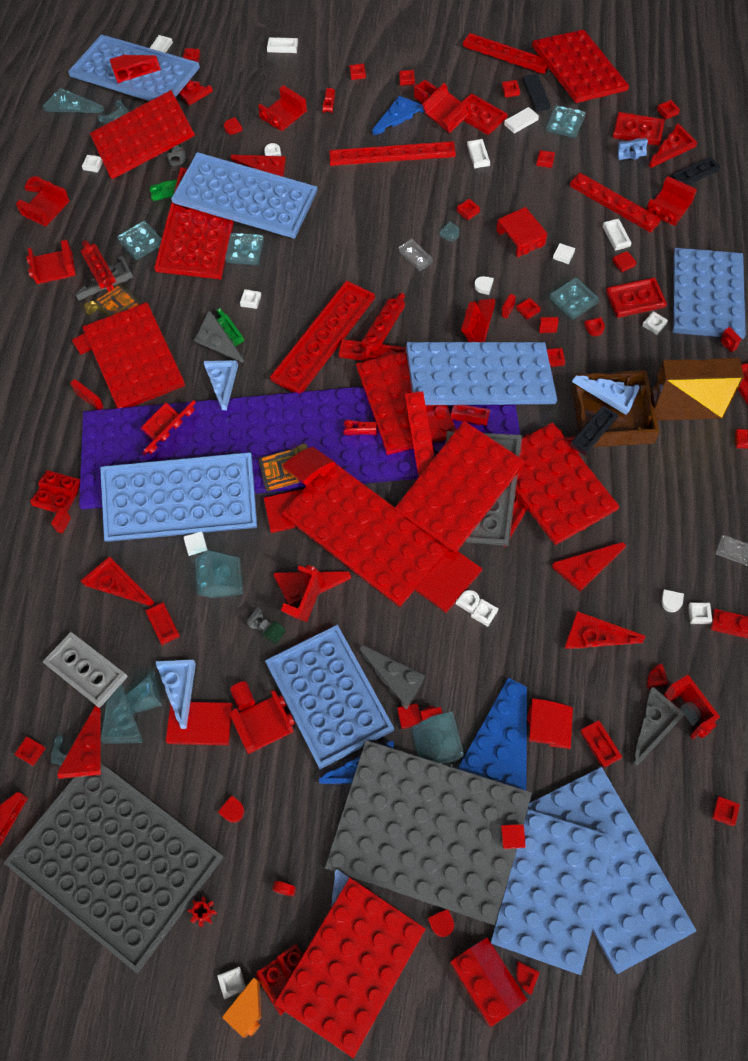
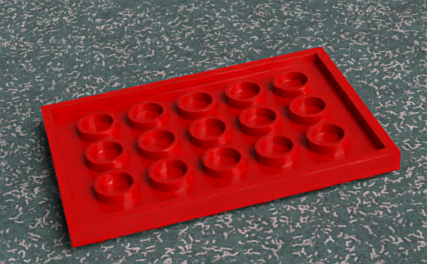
(580, 66)
(142, 134)
(133, 356)
(385, 385)
(460, 486)
(560, 486)
(350, 967)

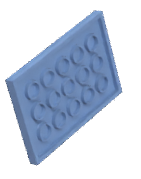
(708, 292)
(329, 696)
(554, 892)

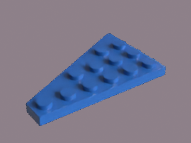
(501, 742)

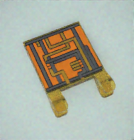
(113, 302)
(273, 472)

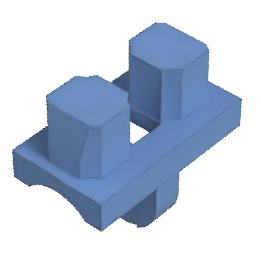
(638, 145)

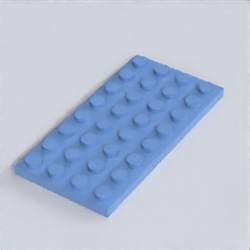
(96, 68)
(245, 195)
(481, 373)
(178, 497)
(637, 904)

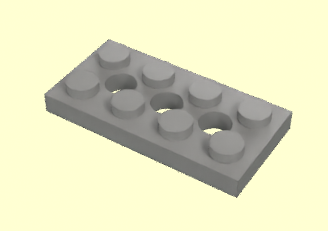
(84, 682)

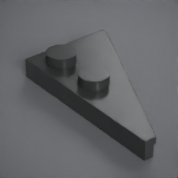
(120, 272)
(215, 338)
(399, 678)
(657, 721)

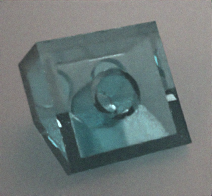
(218, 575)
(438, 739)

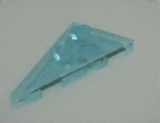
(69, 102)
(119, 720)

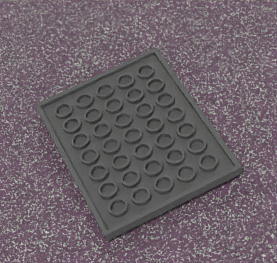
(428, 832)
(114, 864)

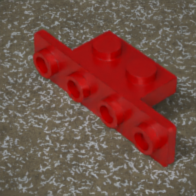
(478, 320)
(162, 422)

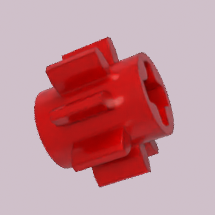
(198, 906)

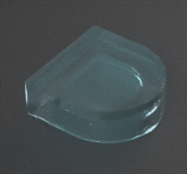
(450, 232)
(691, 712)

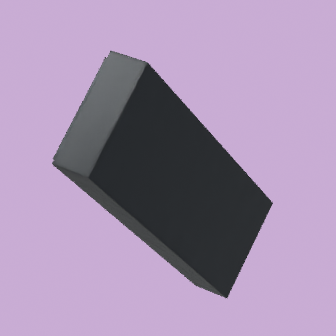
(536, 92)
(697, 171)
(594, 430)

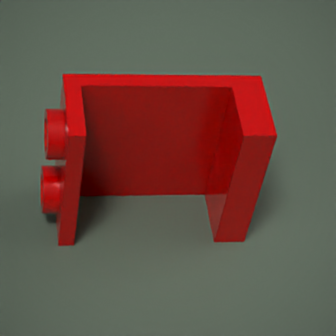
(446, 109)
(285, 110)
(672, 201)
(45, 204)
(523, 231)
(51, 265)
(309, 597)
(690, 692)
(263, 723)

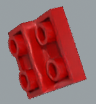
(308, 465)
(55, 491)
(551, 723)
(277, 973)

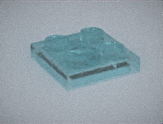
(565, 121)
(140, 240)
(244, 249)
(574, 298)

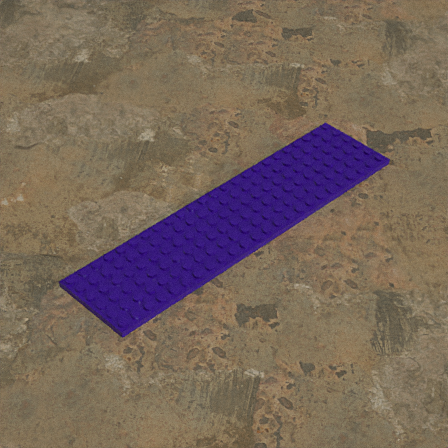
(259, 427)

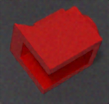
(423, 90)

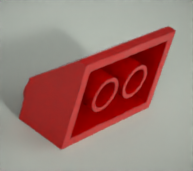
(488, 982)

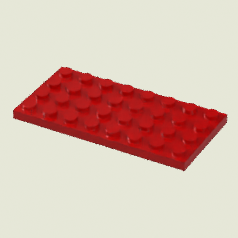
(193, 242)
(365, 533)

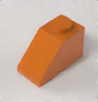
(246, 1010)

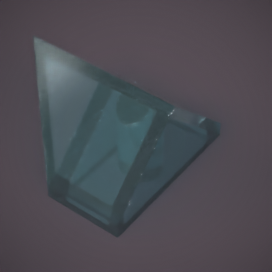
(144, 695)

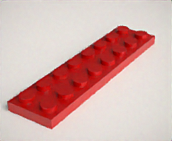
(322, 338)

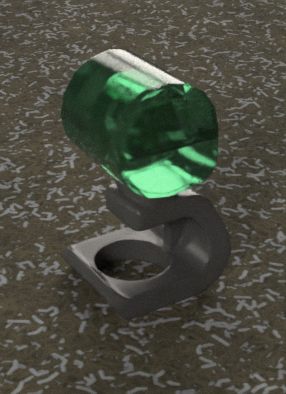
(177, 151)
(271, 631)

